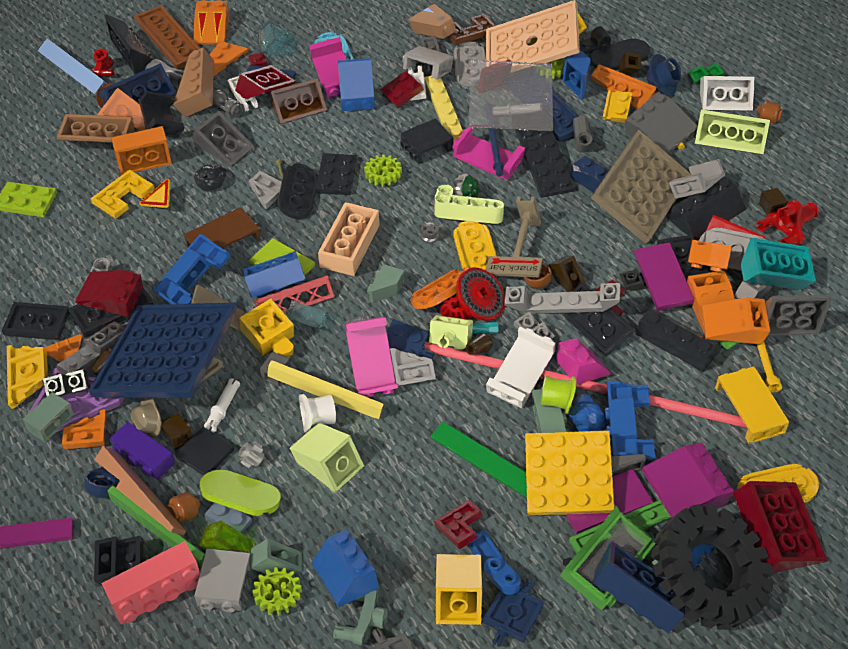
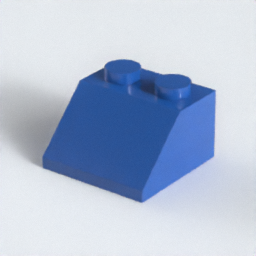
(577, 73)

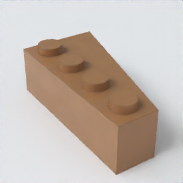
(196, 84)

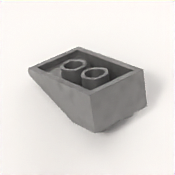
(222, 139)

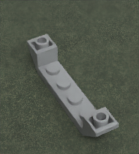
(563, 301)

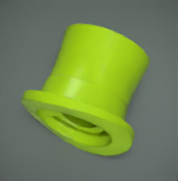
(558, 392)

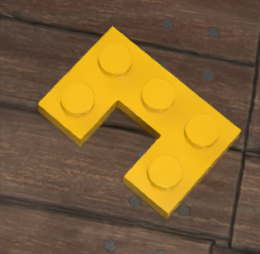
(110, 196)

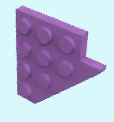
(83, 403)

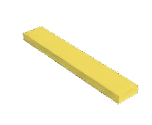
(322, 388)

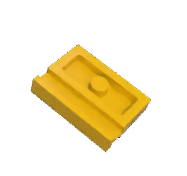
(617, 106)

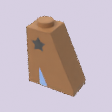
(432, 22)

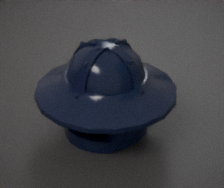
(662, 74)

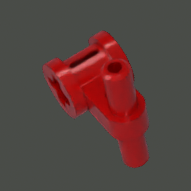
(103, 62)

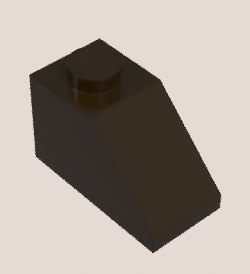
(567, 273)

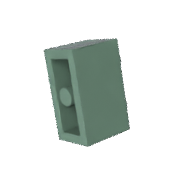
(48, 416)

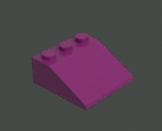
(688, 479)

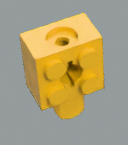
(268, 329)

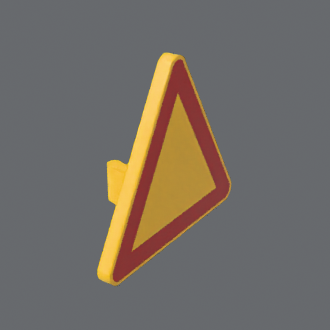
(158, 197)

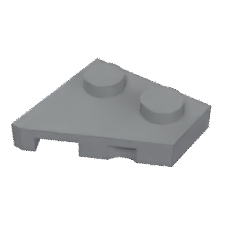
(265, 188)
(411, 368)

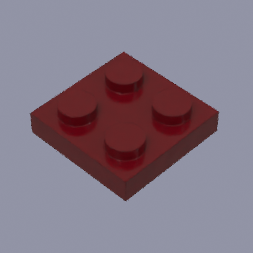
(401, 89)

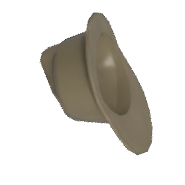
(147, 417)

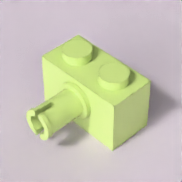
(450, 332)

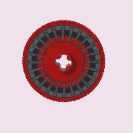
(484, 304)

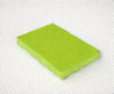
(275, 249)

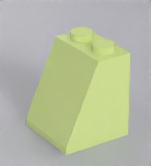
(328, 456)

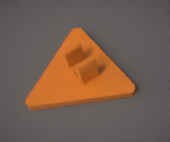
(65, 348)

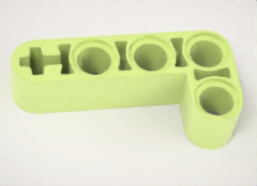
(467, 208)

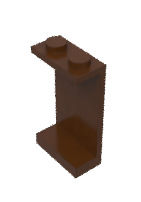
(226, 229)

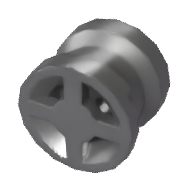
(430, 232)

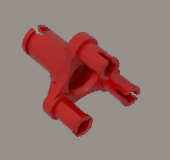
(790, 220)

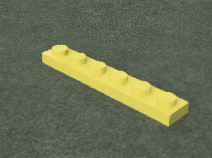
(443, 106)

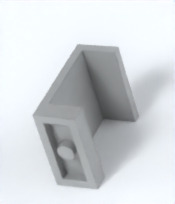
(441, 62)
(701, 179)
(222, 580)

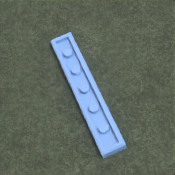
(71, 66)

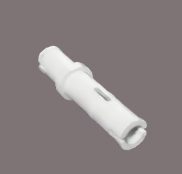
(219, 410)

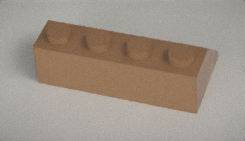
(94, 128)

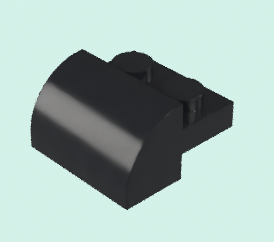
(116, 557)

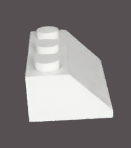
(726, 93)

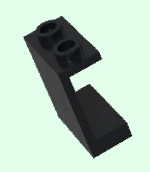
(157, 113)
(425, 138)

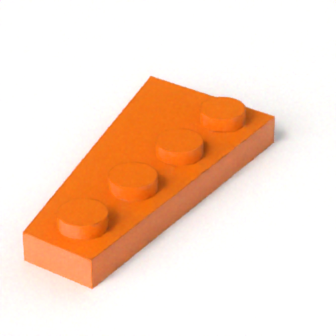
(617, 81)

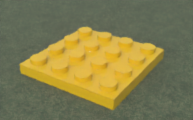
(569, 473)

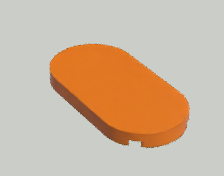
(437, 290)

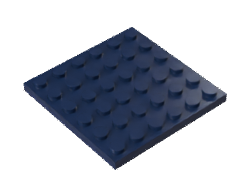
(164, 351)

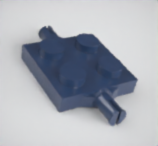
(408, 339)
(513, 614)

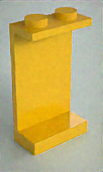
(754, 404)

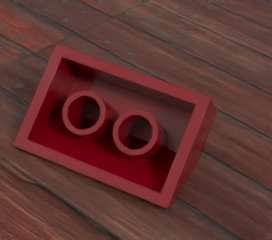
(262, 81)

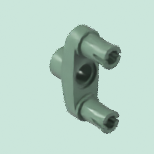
(370, 618)

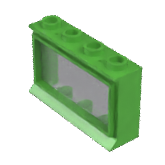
(581, 568)

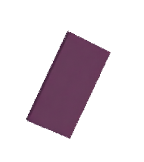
(663, 276)
(628, 496)

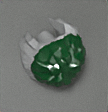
(467, 187)

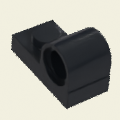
(598, 39)

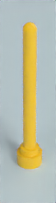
(772, 382)

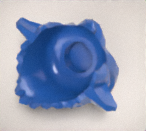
(587, 414)

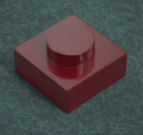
(257, 59)

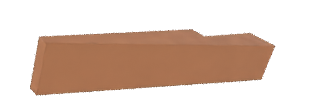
(136, 490)

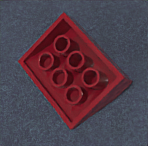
(781, 523)

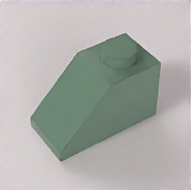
(274, 554)

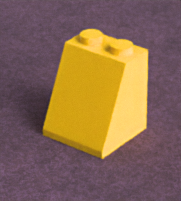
(458, 589)

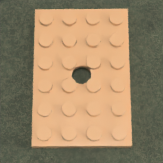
(553, 27)

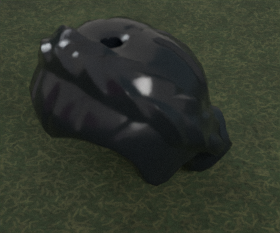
(215, 178)

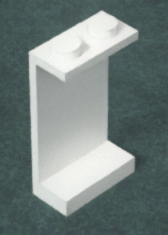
(522, 367)

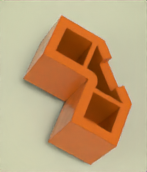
(709, 255)

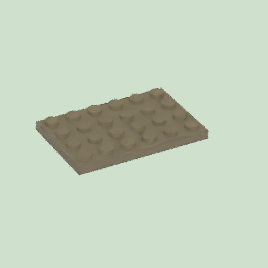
(638, 186)

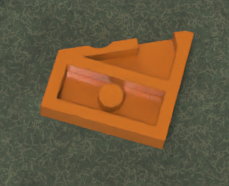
(86, 432)

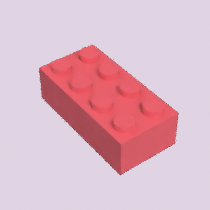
(152, 583)

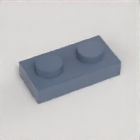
(230, 516)

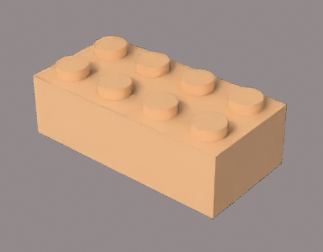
(348, 239)

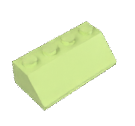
(732, 131)

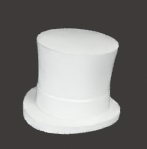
(317, 411)

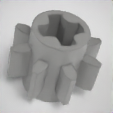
(251, 454)

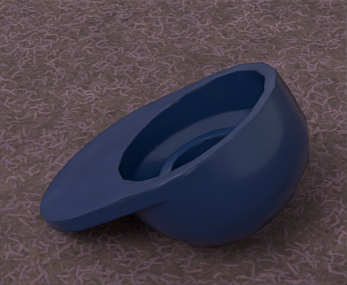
(98, 482)

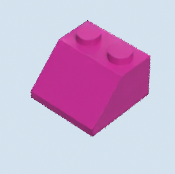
(580, 361)

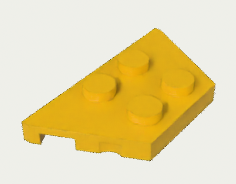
(25, 372)

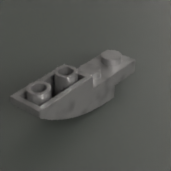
(95, 345)

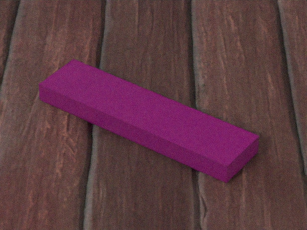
(36, 533)

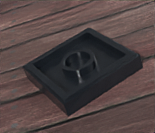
(204, 451)

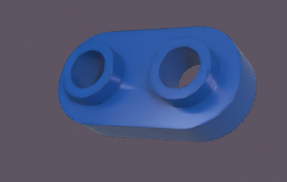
(500, 574)

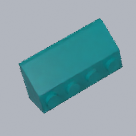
(777, 264)

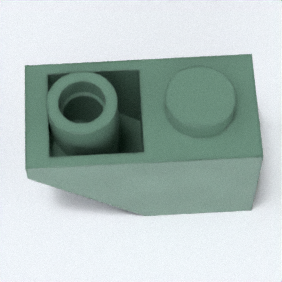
(386, 283)

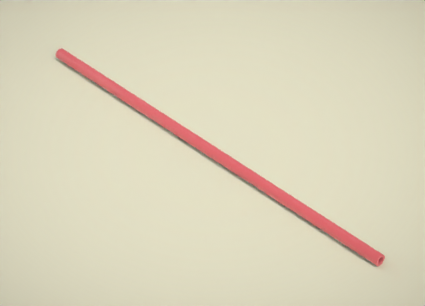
(594, 386)

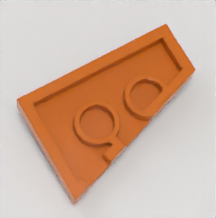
(226, 53)
(123, 106)

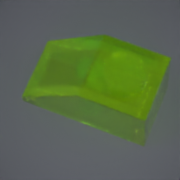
(224, 537)

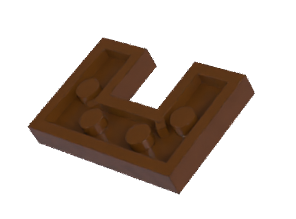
(472, 33)

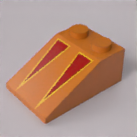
(211, 21)

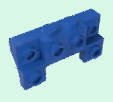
(189, 269)
(621, 413)

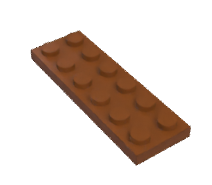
(167, 35)

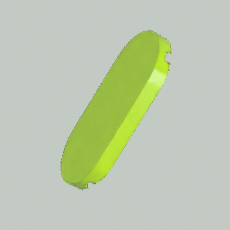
(240, 492)

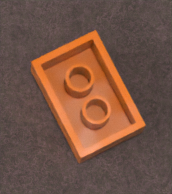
(141, 150)

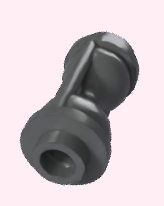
(231, 106)

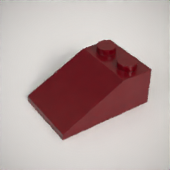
(111, 291)

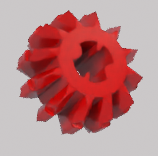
(454, 309)

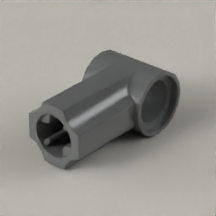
(582, 133)

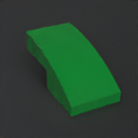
(699, 72)

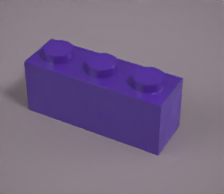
(142, 451)

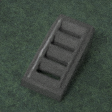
(627, 462)

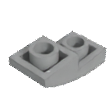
(530, 322)

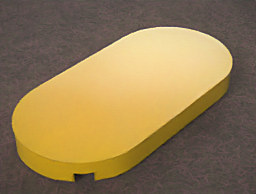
(473, 244)
(788, 473)

